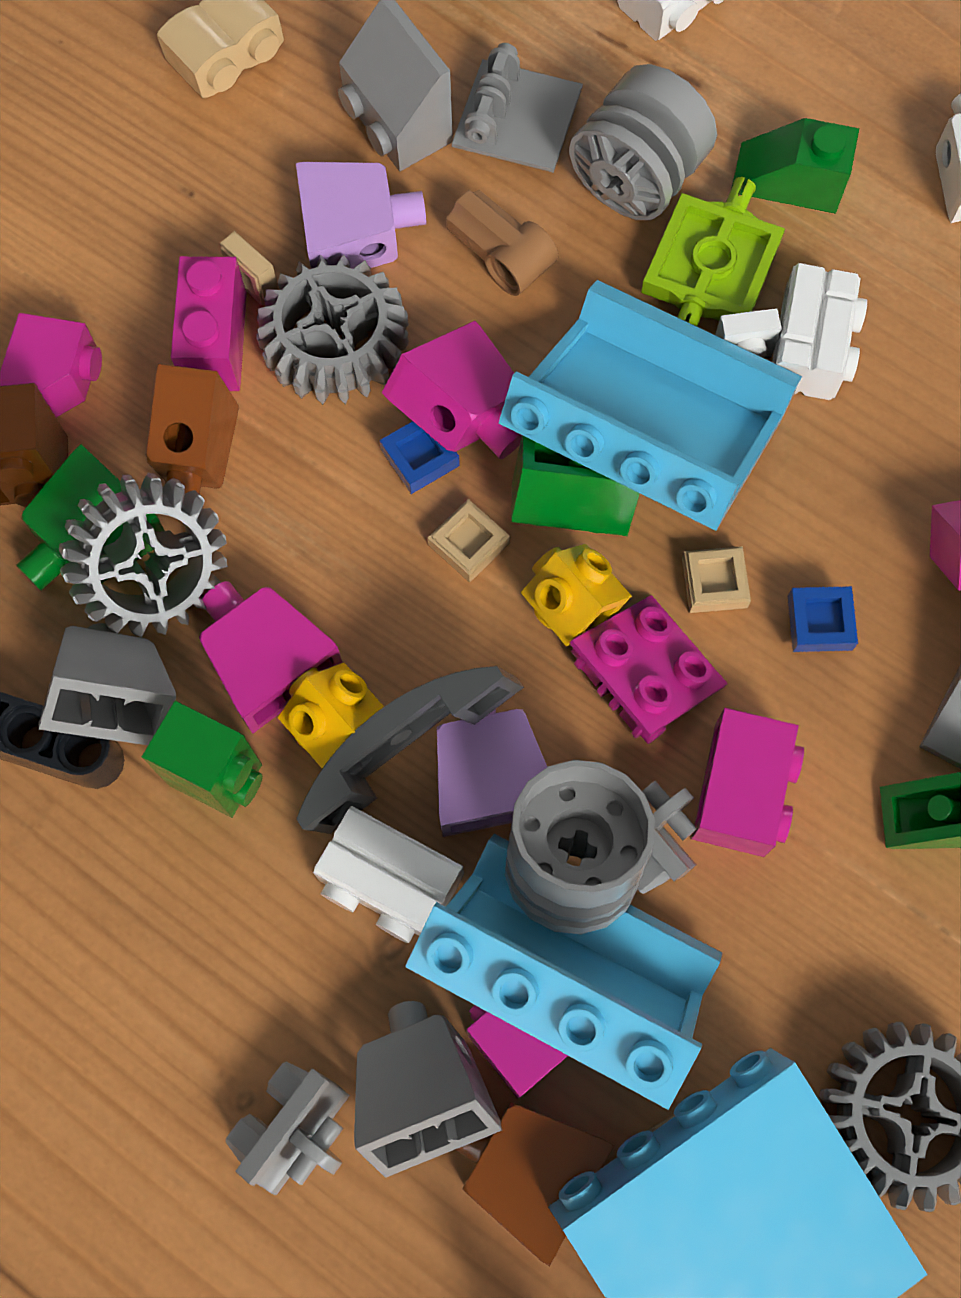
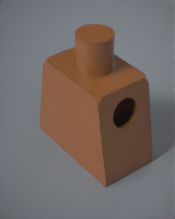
(191, 426)
(525, 1170)

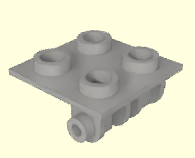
(516, 112)

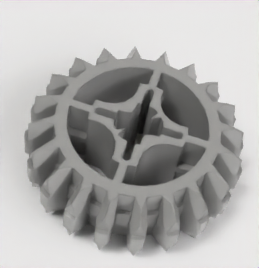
(313, 352)
(191, 549)
(904, 1140)

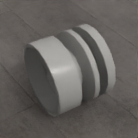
(643, 142)
(585, 814)

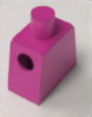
(456, 390)
(261, 649)

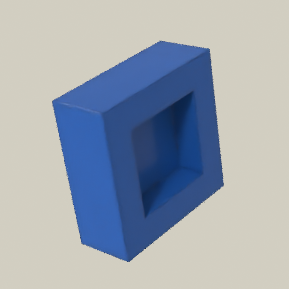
(417, 456)
(822, 619)

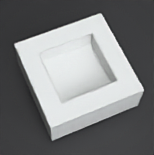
(751, 330)

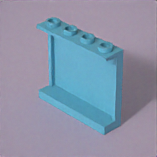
(653, 404)
(604, 997)
(738, 1202)

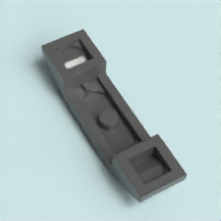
(342, 781)

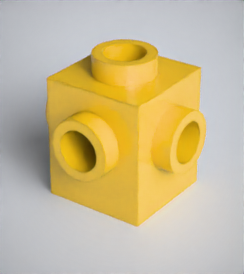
(574, 591)
(327, 709)

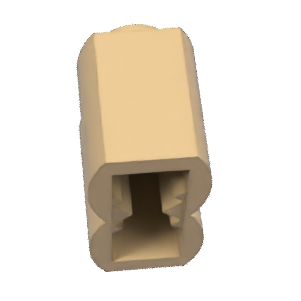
(219, 40)

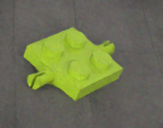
(713, 256)

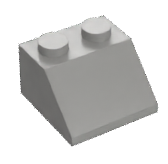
(397, 87)

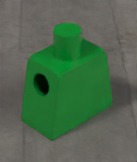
(59, 502)

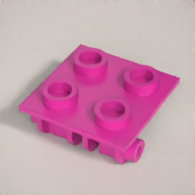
(646, 667)

